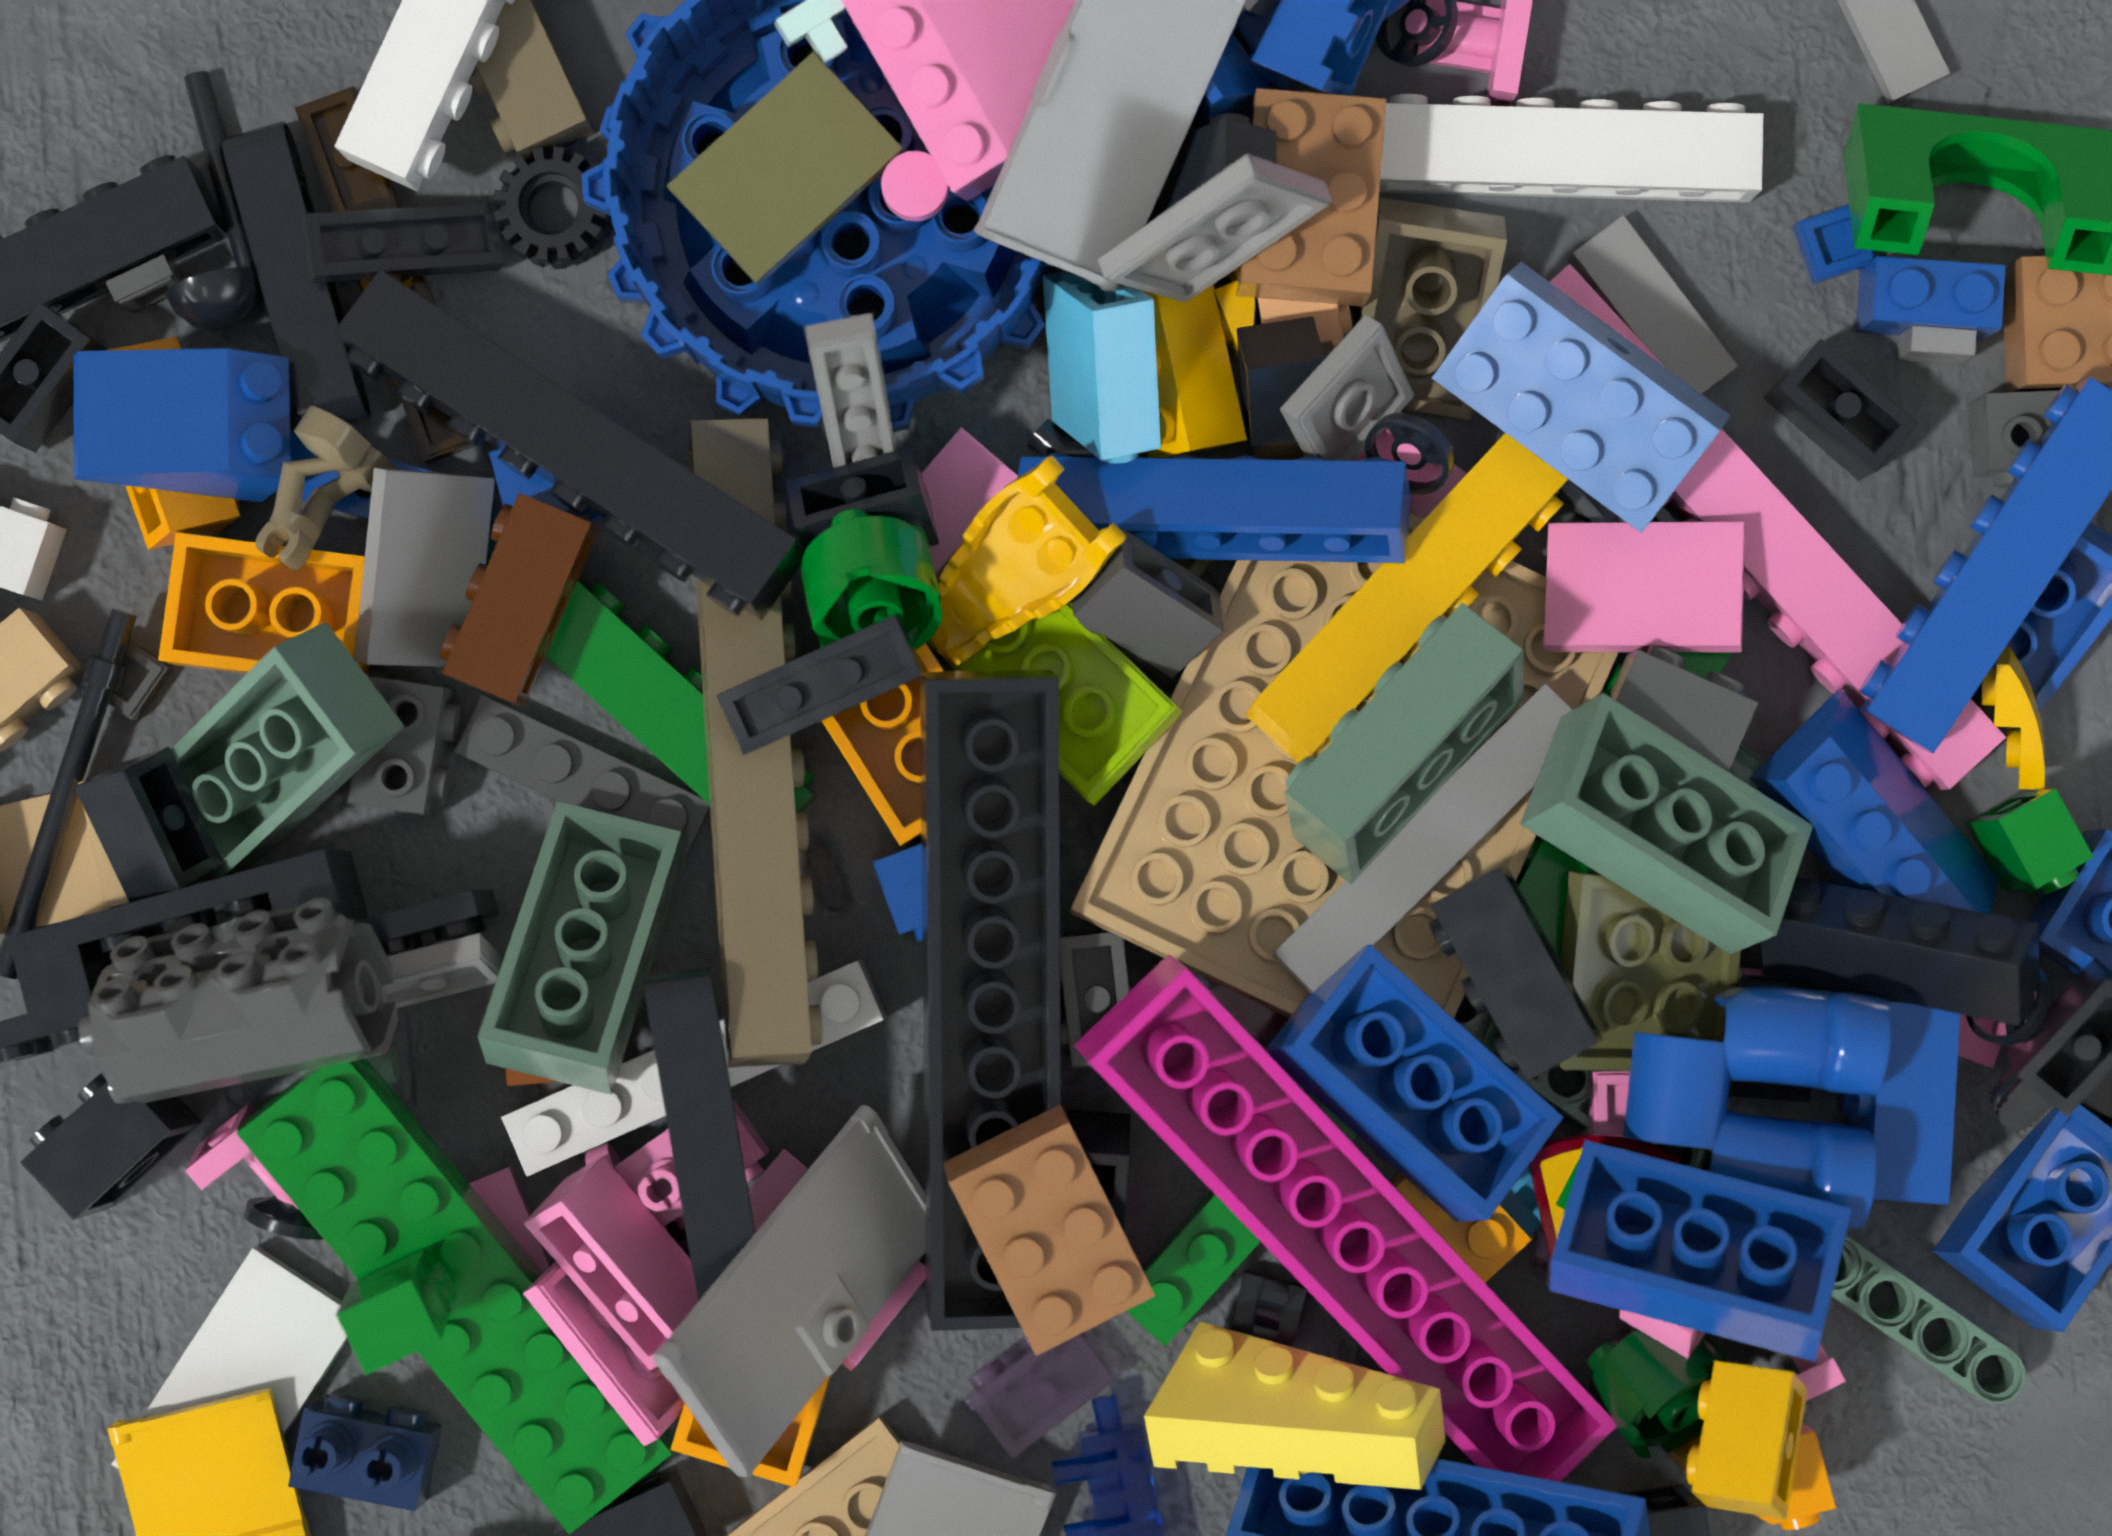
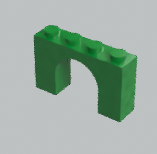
(2051, 168)

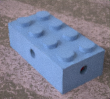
(1580, 396)

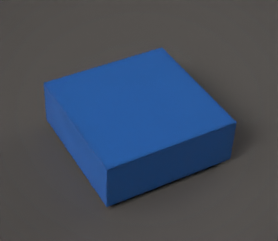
(1829, 245)

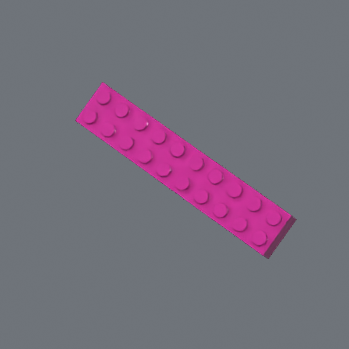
(1340, 1225)

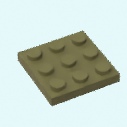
(1638, 972)

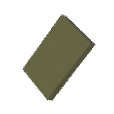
(785, 168)

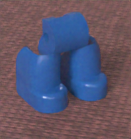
(1778, 1038)

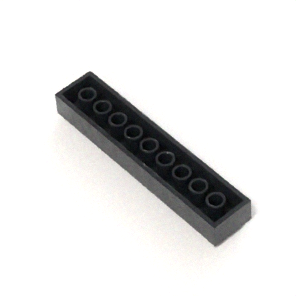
(985, 949)

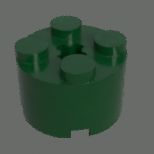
(1652, 1389)

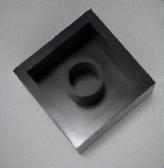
(104, 1147)

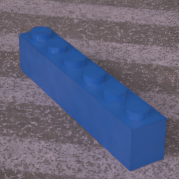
(1247, 505)
(2001, 571)

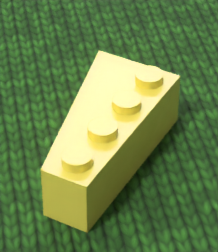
(1292, 1412)

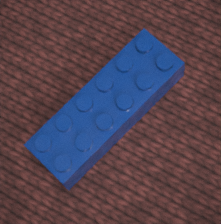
(1452, 1502)

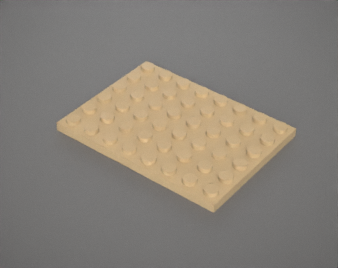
(1205, 833)

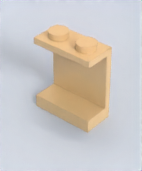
(82, 875)

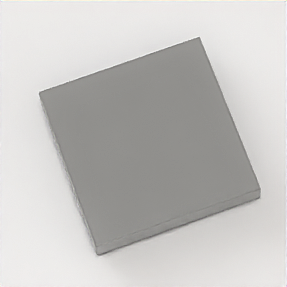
(1348, 395)

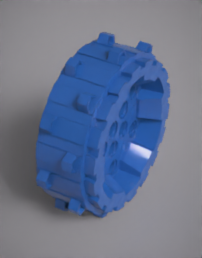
(942, 291)

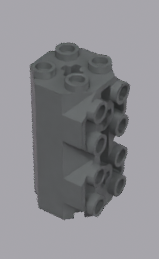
(270, 1002)

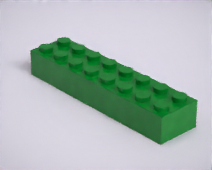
(388, 1191)

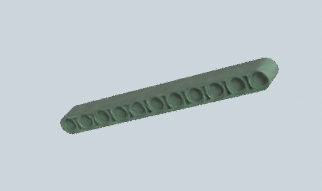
(1857, 1275)

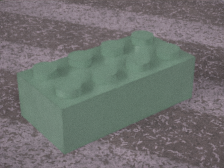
(1404, 741)
(282, 744)
(1667, 824)
(582, 948)

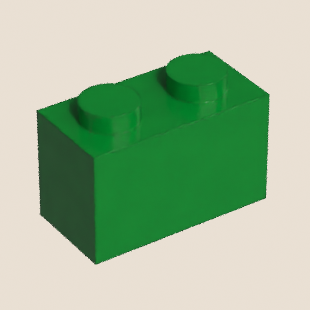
(2031, 842)
(396, 1310)

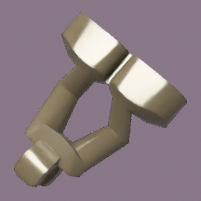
(338, 450)

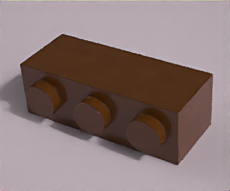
(518, 598)

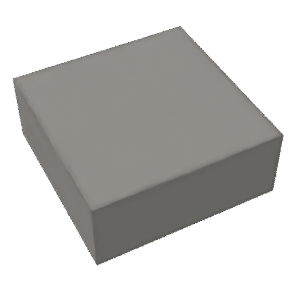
(1936, 345)

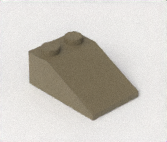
(1429, 285)

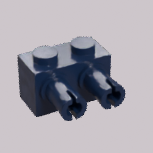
(365, 1452)

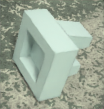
(814, 22)

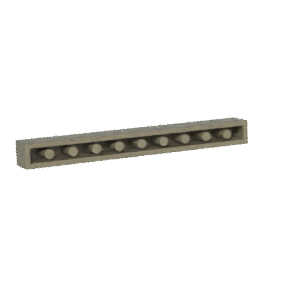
(753, 794)

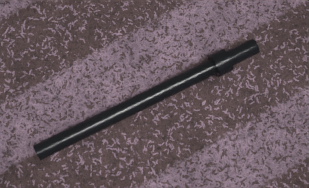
(103, 676)

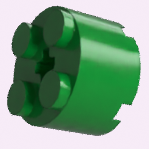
(868, 572)

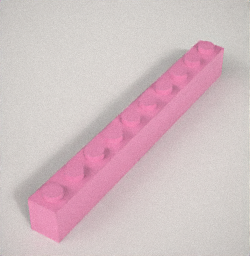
(1804, 582)

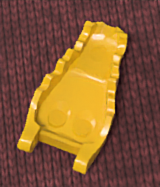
(1018, 562)

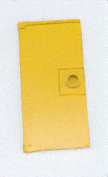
(209, 1470)

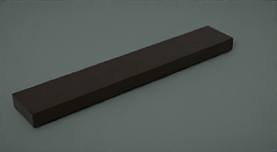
(357, 188)

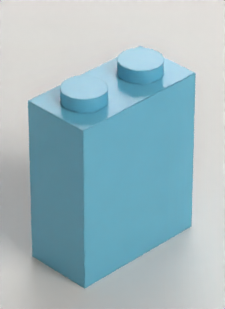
(1102, 366)

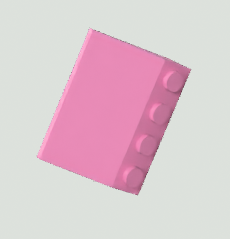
(962, 73)

